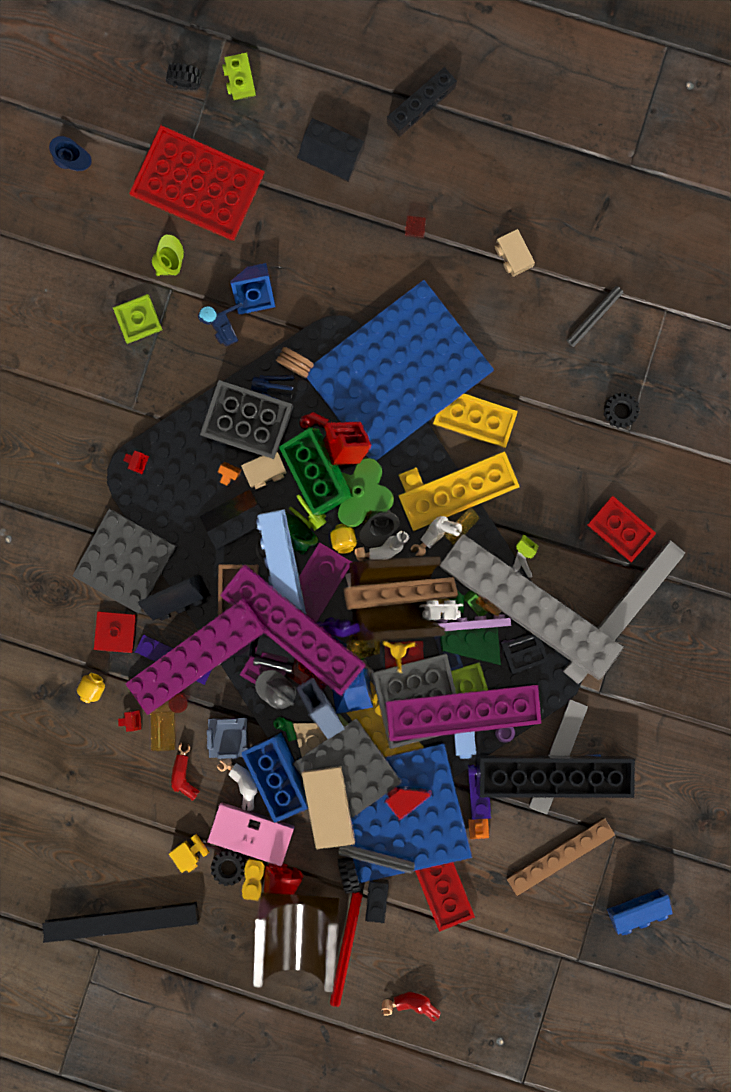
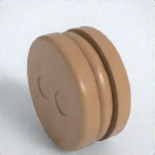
(295, 362)

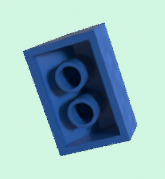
(640, 911)

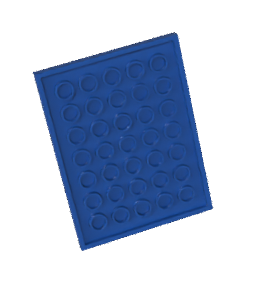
(399, 369)

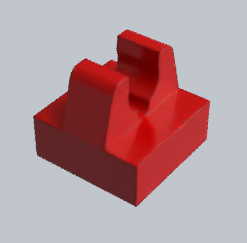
(136, 462)
(131, 721)

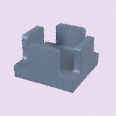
(227, 737)

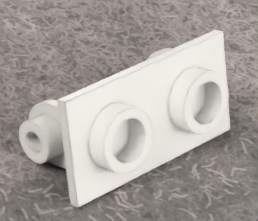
(448, 609)

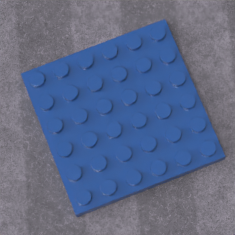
(427, 834)

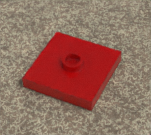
(115, 632)

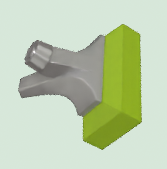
(526, 549)

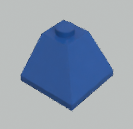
(253, 289)
(356, 696)

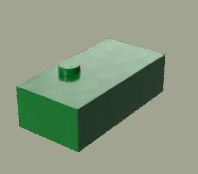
(314, 473)

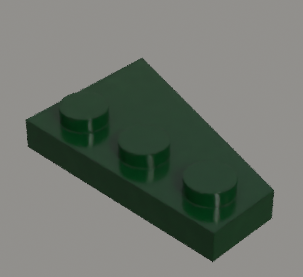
(473, 643)

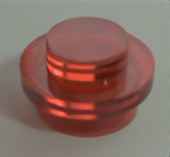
(178, 703)

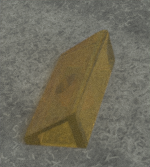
(467, 520)
(162, 731)

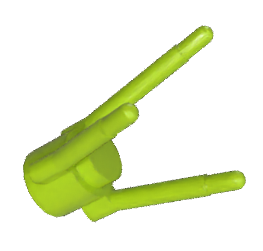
(315, 521)

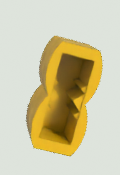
(253, 883)

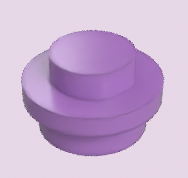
(505, 734)

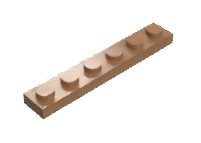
(400, 592)
(560, 856)

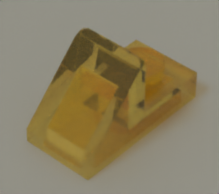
(363, 648)

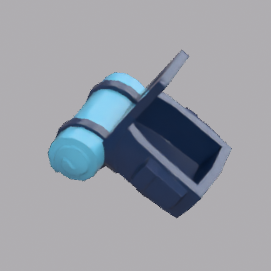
(224, 331)

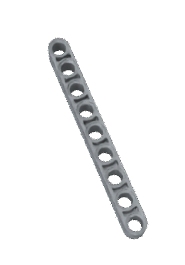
(634, 599)

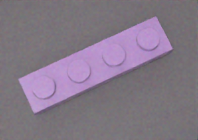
(480, 622)

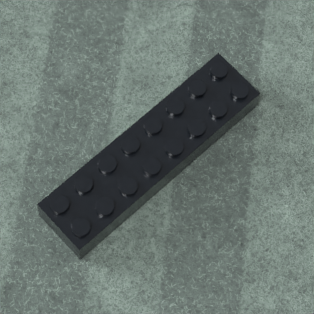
(555, 776)

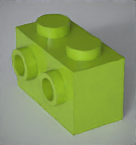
(240, 76)

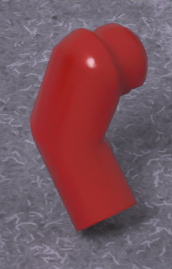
(311, 419)

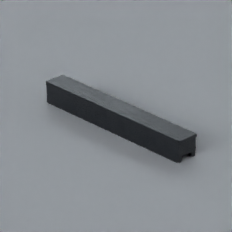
(120, 922)

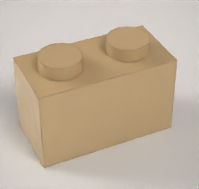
(514, 253)
(263, 470)

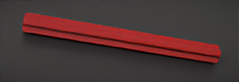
(346, 949)

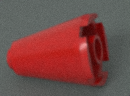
(281, 879)

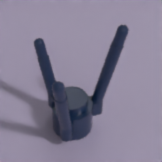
(261, 385)

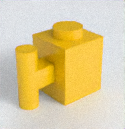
(185, 855)

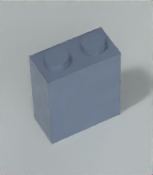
(320, 708)

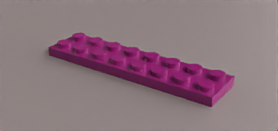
(318, 584)
(295, 630)
(196, 656)
(463, 712)

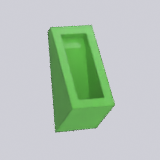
(471, 598)

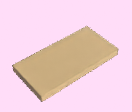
(328, 807)

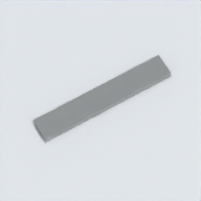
(563, 744)

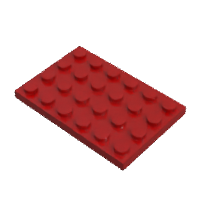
(197, 183)

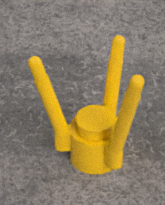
(398, 650)

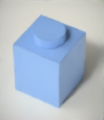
(464, 744)

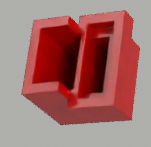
(346, 442)

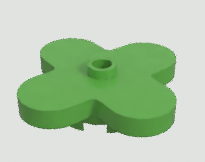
(372, 495)

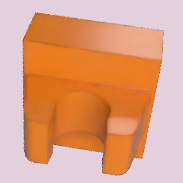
(229, 472)
(478, 828)

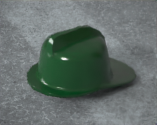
(300, 534)

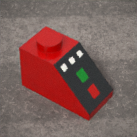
(406, 799)

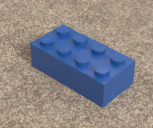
(276, 777)

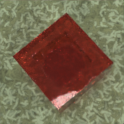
(415, 227)

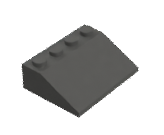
(246, 419)

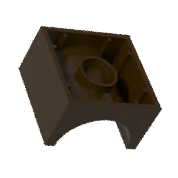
(393, 620)
(296, 935)

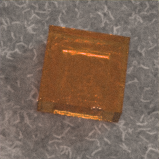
(488, 606)

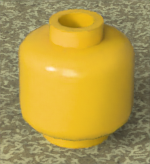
(343, 538)
(90, 688)

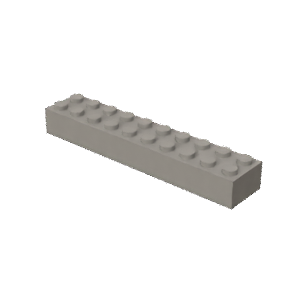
(531, 607)

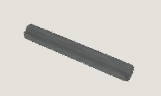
(594, 316)
(377, 858)

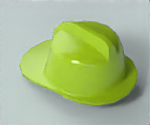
(168, 257)

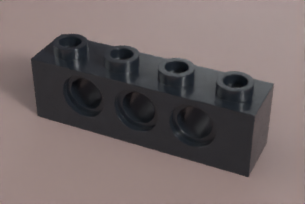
(421, 102)

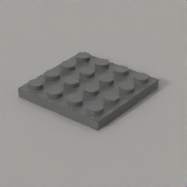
(124, 560)
(418, 679)
(363, 766)

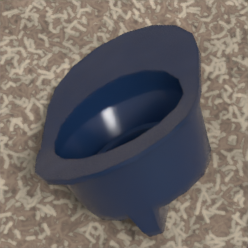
(68, 154)

